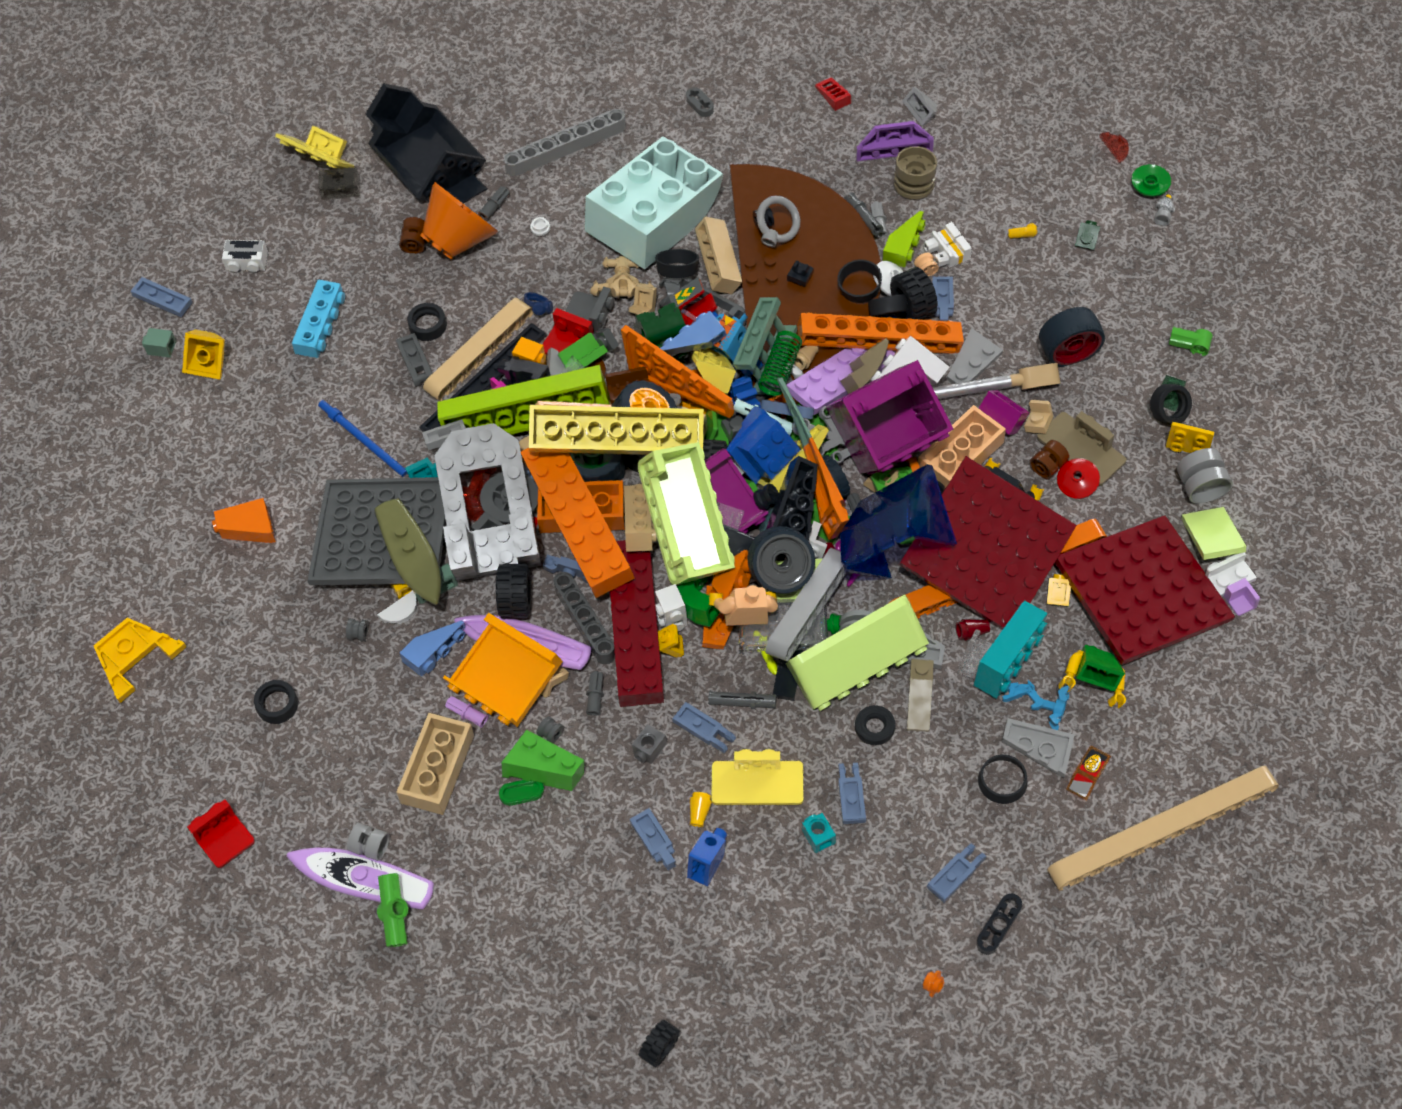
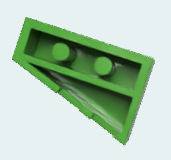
(543, 762)

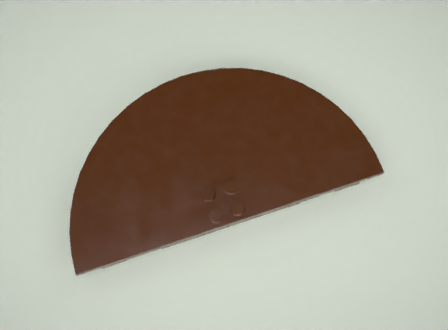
(827, 240)

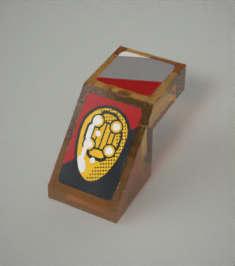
(1088, 772)

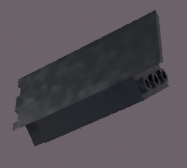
(423, 145)

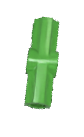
(392, 910)

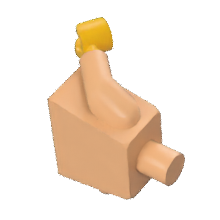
(745, 605)

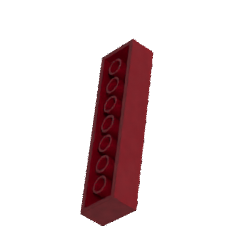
(636, 634)

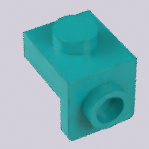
(422, 469)

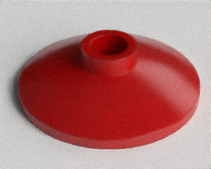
(1080, 487)

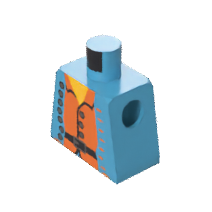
(735, 332)

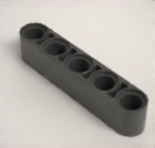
(583, 609)

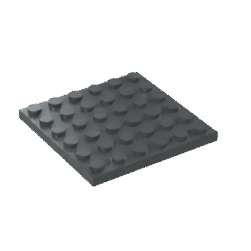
(348, 536)

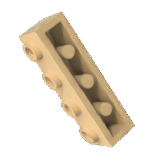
(718, 255)
(638, 520)

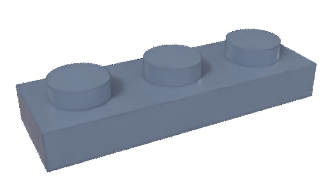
(161, 297)

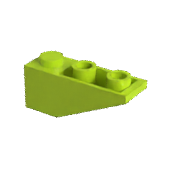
(901, 241)

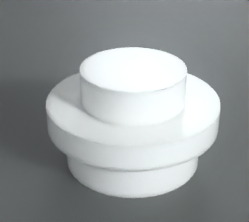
(540, 226)

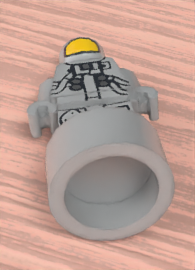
(1165, 206)

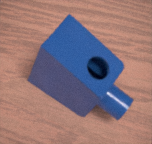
(706, 856)

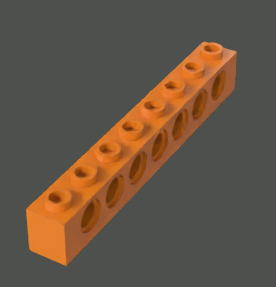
(865, 332)

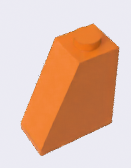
(245, 522)

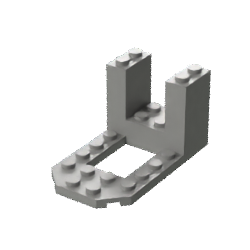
(482, 550)

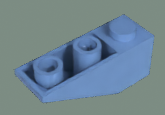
(700, 335)
(428, 648)

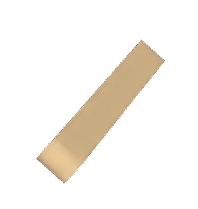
(477, 348)

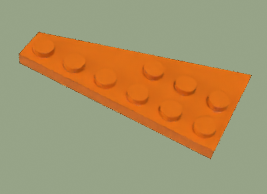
(672, 374)

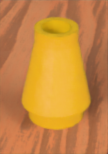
(699, 808)

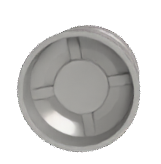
(1204, 475)

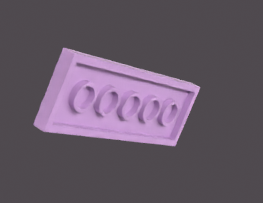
(822, 384)

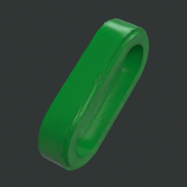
(521, 792)

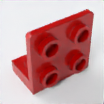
(566, 330)

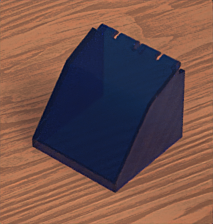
(900, 511)

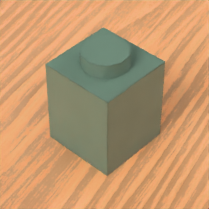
(159, 342)

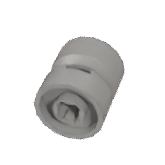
(366, 841)

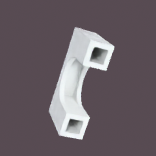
(910, 351)

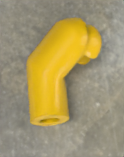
(1023, 232)

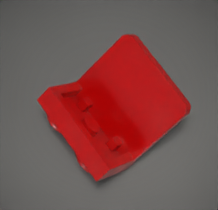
(220, 834)

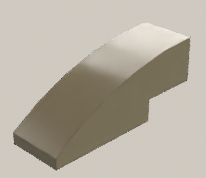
(865, 367)

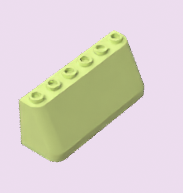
(685, 513)
(858, 653)

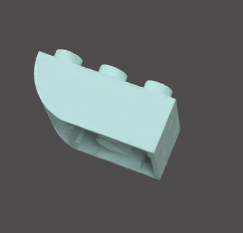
(652, 201)

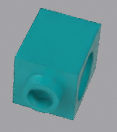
(818, 841)

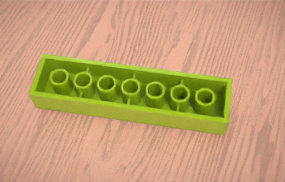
(510, 405)

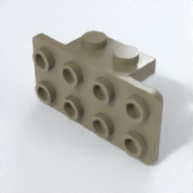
(1086, 440)

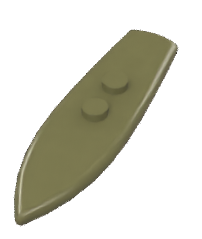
(409, 550)

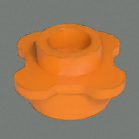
(933, 982)

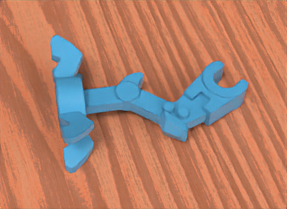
(1018, 690)

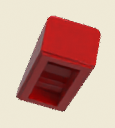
(835, 103)

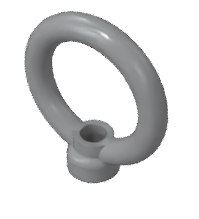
(770, 236)

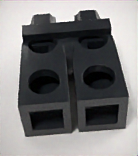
(521, 370)

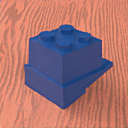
(762, 446)

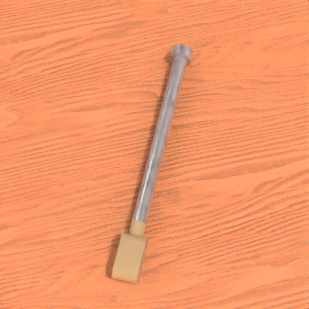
(1026, 378)

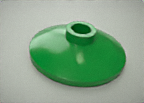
(1151, 174)

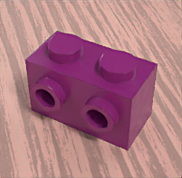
(1004, 411)

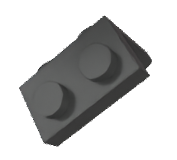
(592, 307)

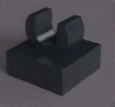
(800, 273)

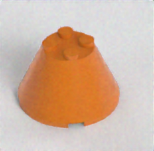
(453, 224)

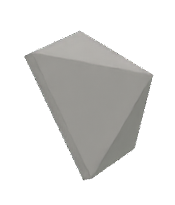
(920, 105)

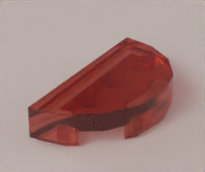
(1116, 144)

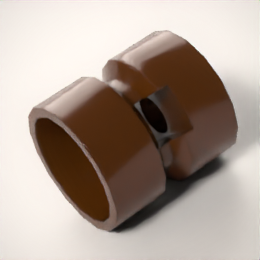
(410, 237)
(1049, 459)

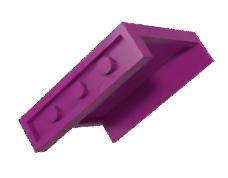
(733, 489)

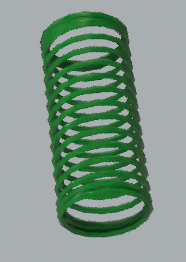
(784, 344)

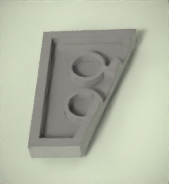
(973, 358)
(1040, 744)

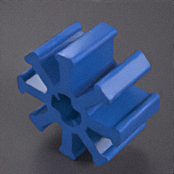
(743, 390)

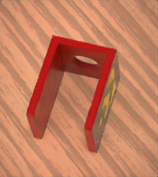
(688, 294)

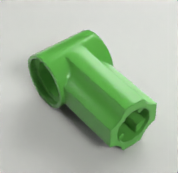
(1196, 341)

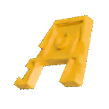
(126, 647)

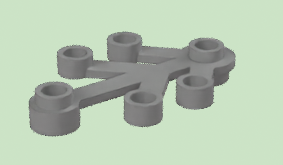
(833, 436)

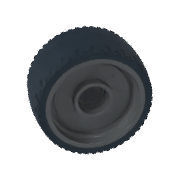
(795, 569)

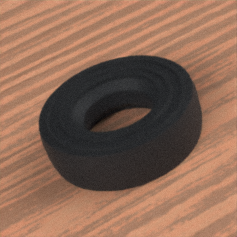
(879, 713)

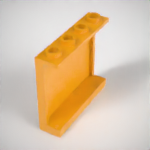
(504, 671)

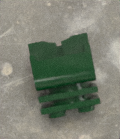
(661, 327)

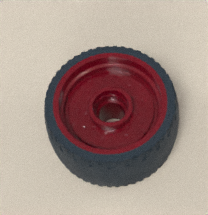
(1071, 336)

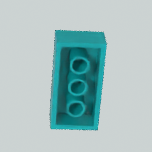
(1011, 649)

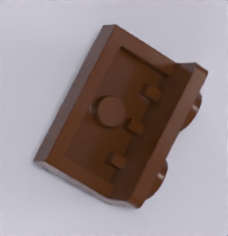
(618, 380)

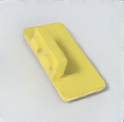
(321, 146)
(757, 780)

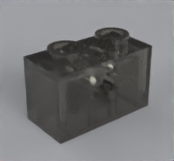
(339, 183)

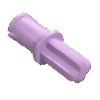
(466, 711)

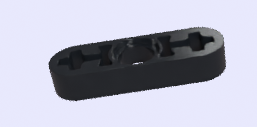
(1014, 912)

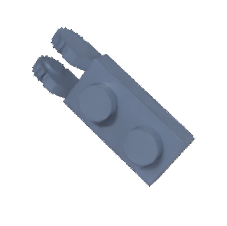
(702, 726)
(851, 796)
(955, 874)

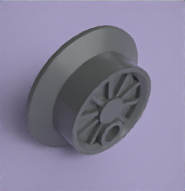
(495, 501)

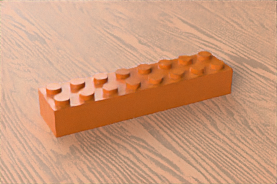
(579, 520)

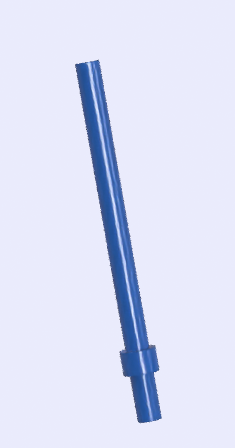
(336, 415)

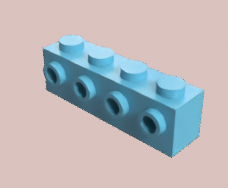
(318, 319)

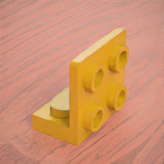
(1188, 438)

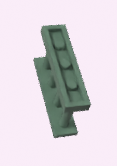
(755, 337)

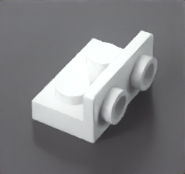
(1229, 572)

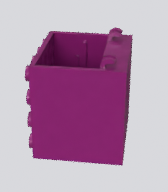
(890, 419)

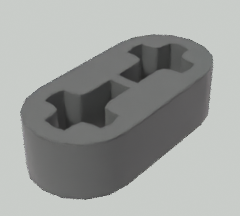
(702, 100)

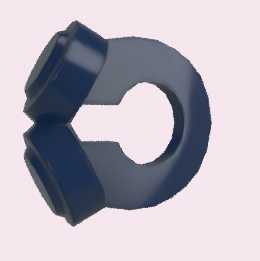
(538, 308)

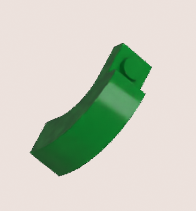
(697, 603)

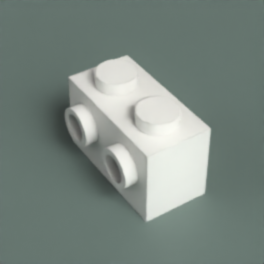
(670, 608)

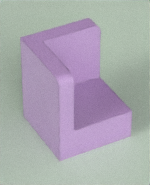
(1241, 597)

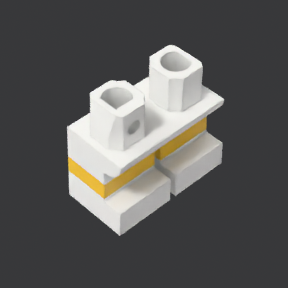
(950, 245)

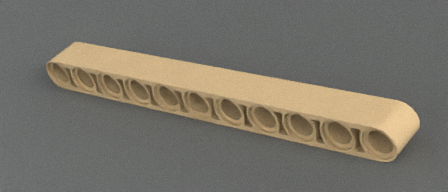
(1161, 827)

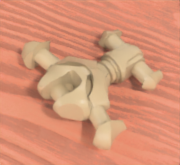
(622, 282)

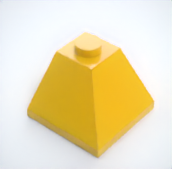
(203, 354)

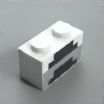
(244, 255)

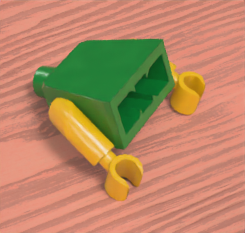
(1098, 669)

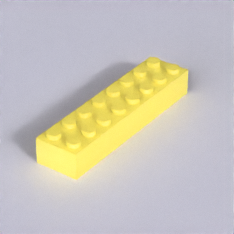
(612, 429)

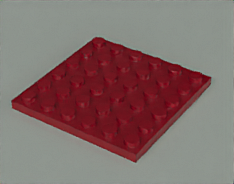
(1001, 546)
(1143, 589)

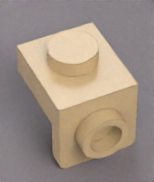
(644, 299)

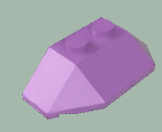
(890, 139)

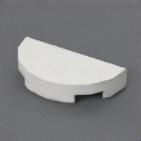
(400, 610)

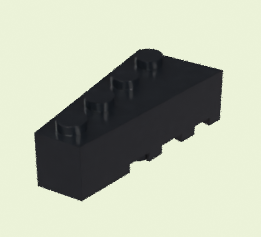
(795, 498)

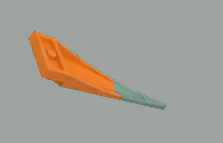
(828, 498)

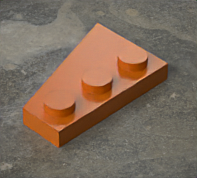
(718, 633)

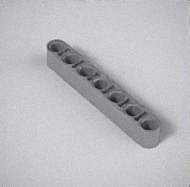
(564, 142)
(807, 606)

